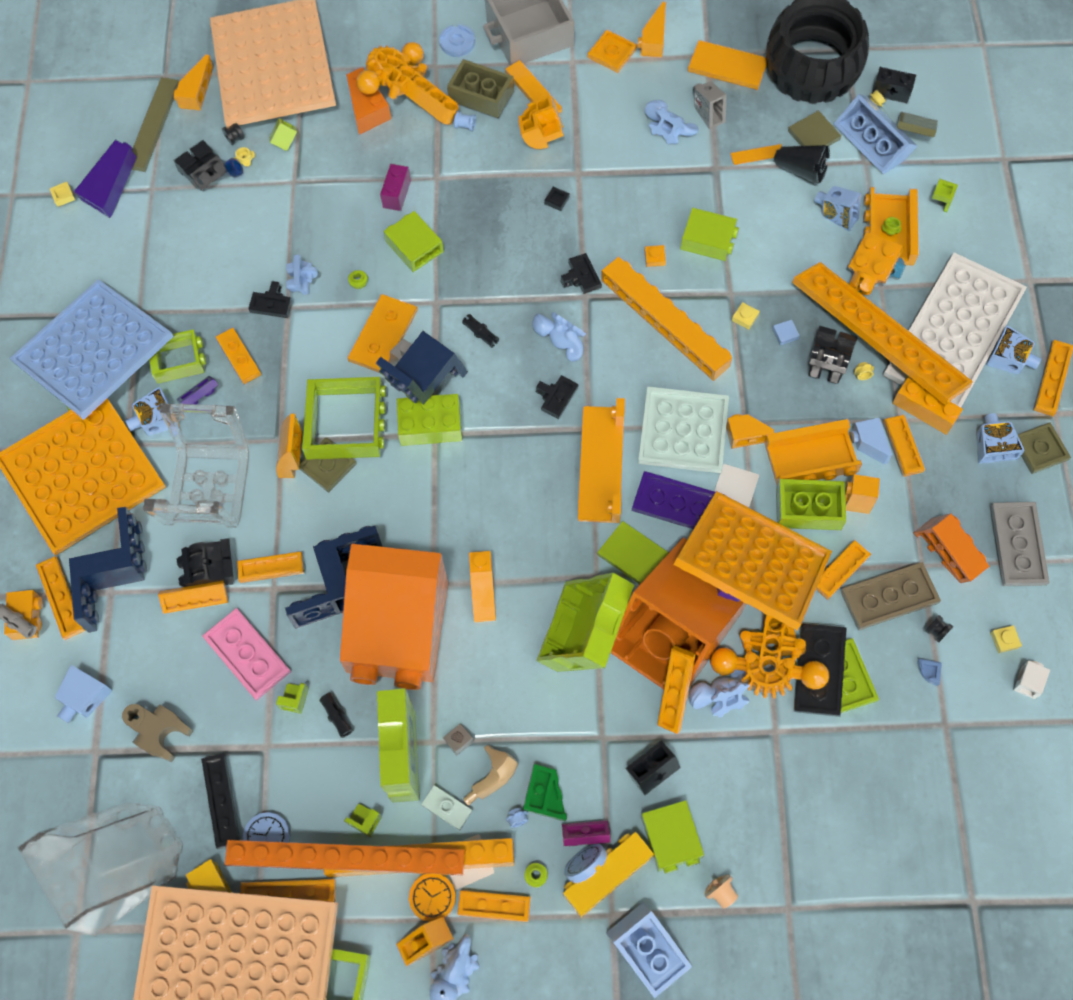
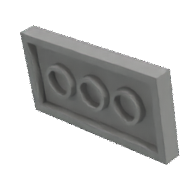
(1019, 544)

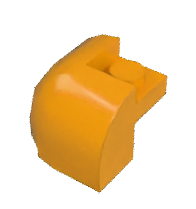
(541, 123)

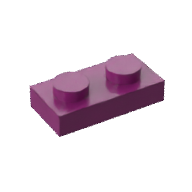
(586, 833)

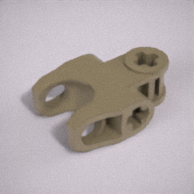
(153, 728)

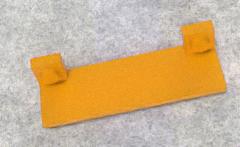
(601, 463)

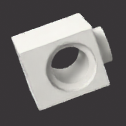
(1032, 679)

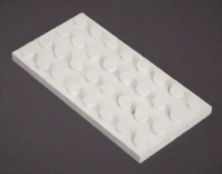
(964, 317)

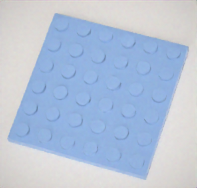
(91, 348)

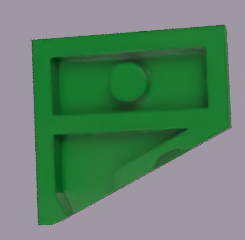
(544, 795)

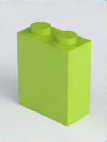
(709, 234)
(413, 241)
(672, 837)

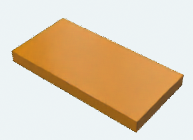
(728, 64)

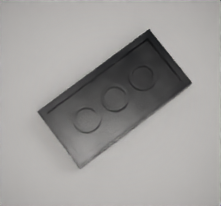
(826, 646)

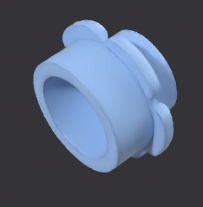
(517, 817)

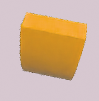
(289, 447)

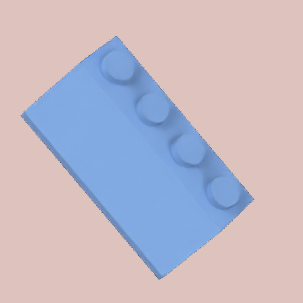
(875, 134)

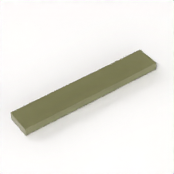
(153, 122)

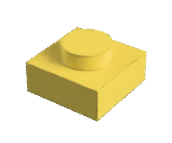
(62, 194)
(745, 316)
(1006, 639)

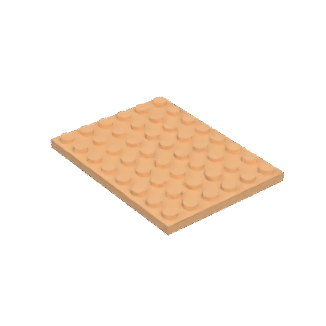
(271, 62)
(234, 947)

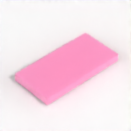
(246, 654)

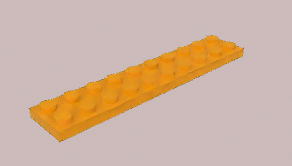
(883, 333)

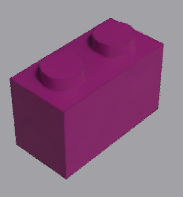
(395, 187)

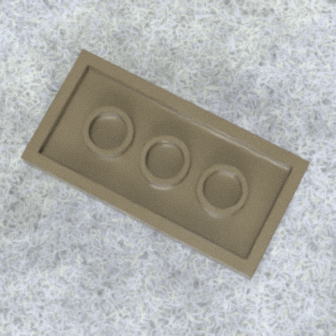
(890, 596)

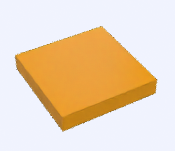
(612, 51)

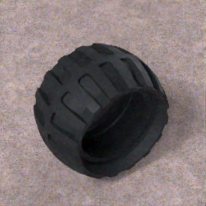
(814, 78)

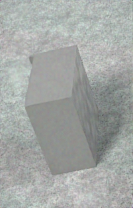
(529, 28)

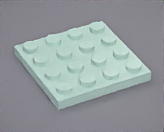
(684, 430)

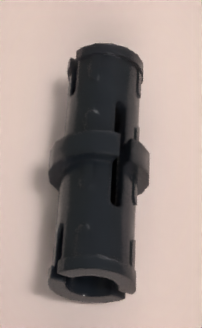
(480, 330)
(336, 715)

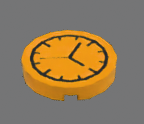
(432, 897)

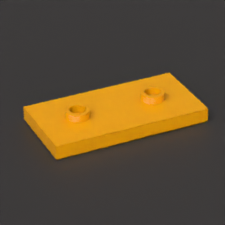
(382, 332)

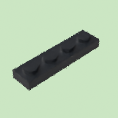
(220, 800)

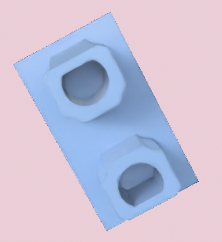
(303, 274)

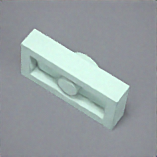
(447, 808)

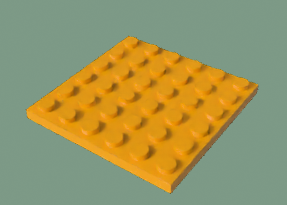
(78, 474)
(754, 559)

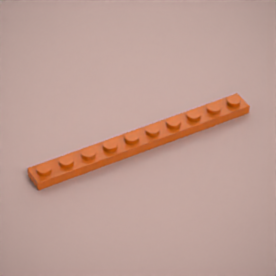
(345, 857)

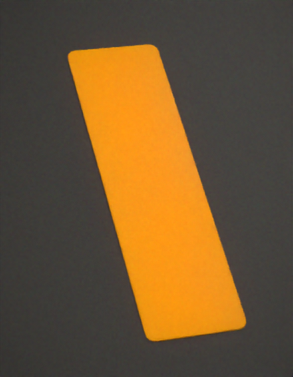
(754, 154)

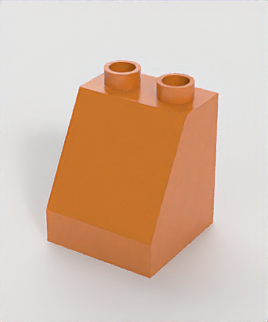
(670, 612)
(392, 615)

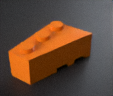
(369, 109)
(953, 546)

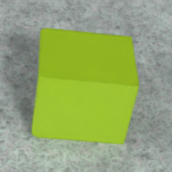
(282, 134)
(945, 192)
(293, 698)
(364, 819)

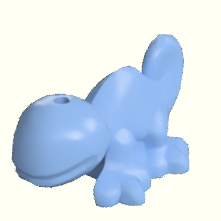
(669, 123)
(562, 334)
(724, 691)
(452, 976)

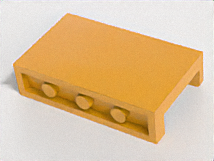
(898, 206)
(812, 452)

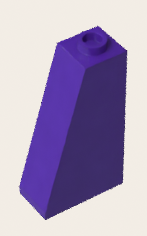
(107, 178)

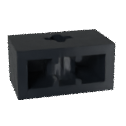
(894, 84)
(653, 767)

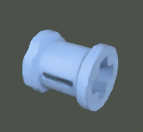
(465, 121)

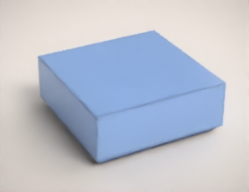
(786, 332)

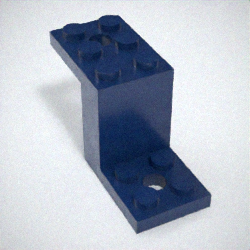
(422, 368)
(330, 558)
(106, 570)

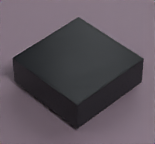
(556, 198)

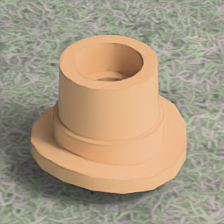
(721, 891)

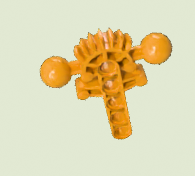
(400, 74)
(812, 674)

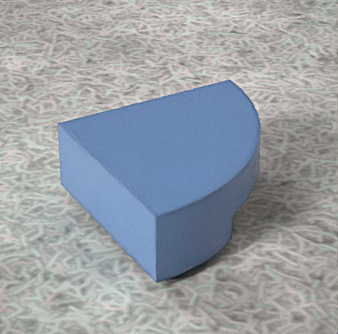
(930, 671)

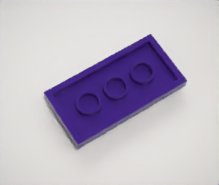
(671, 500)

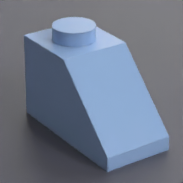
(871, 440)

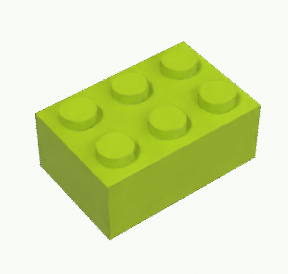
(429, 423)
(811, 504)

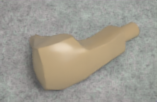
(501, 772)

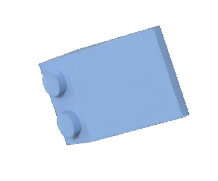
(649, 949)

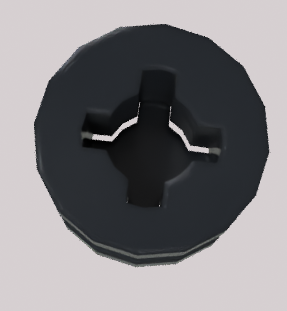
(233, 133)
(939, 628)

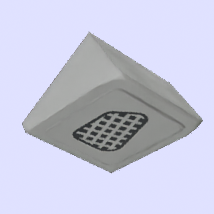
(458, 739)

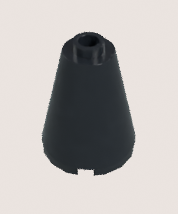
(804, 161)

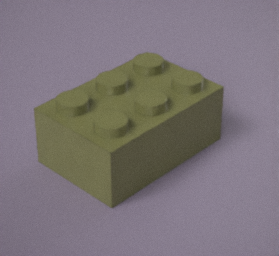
(480, 88)

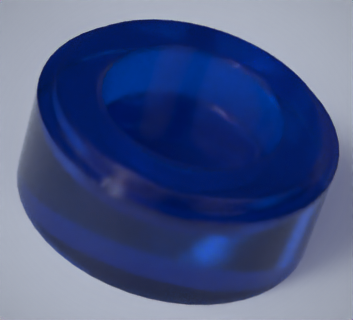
(234, 167)

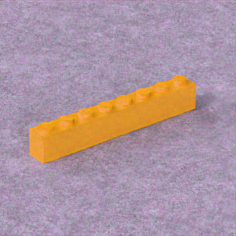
(666, 318)
(477, 855)

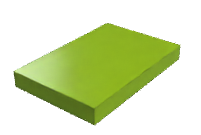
(632, 552)
(857, 685)

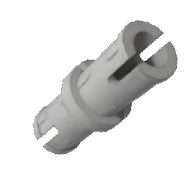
(16, 621)

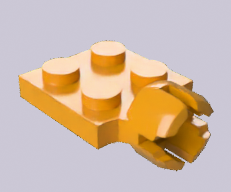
(873, 262)

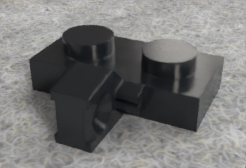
(581, 274)
(271, 302)
(557, 395)

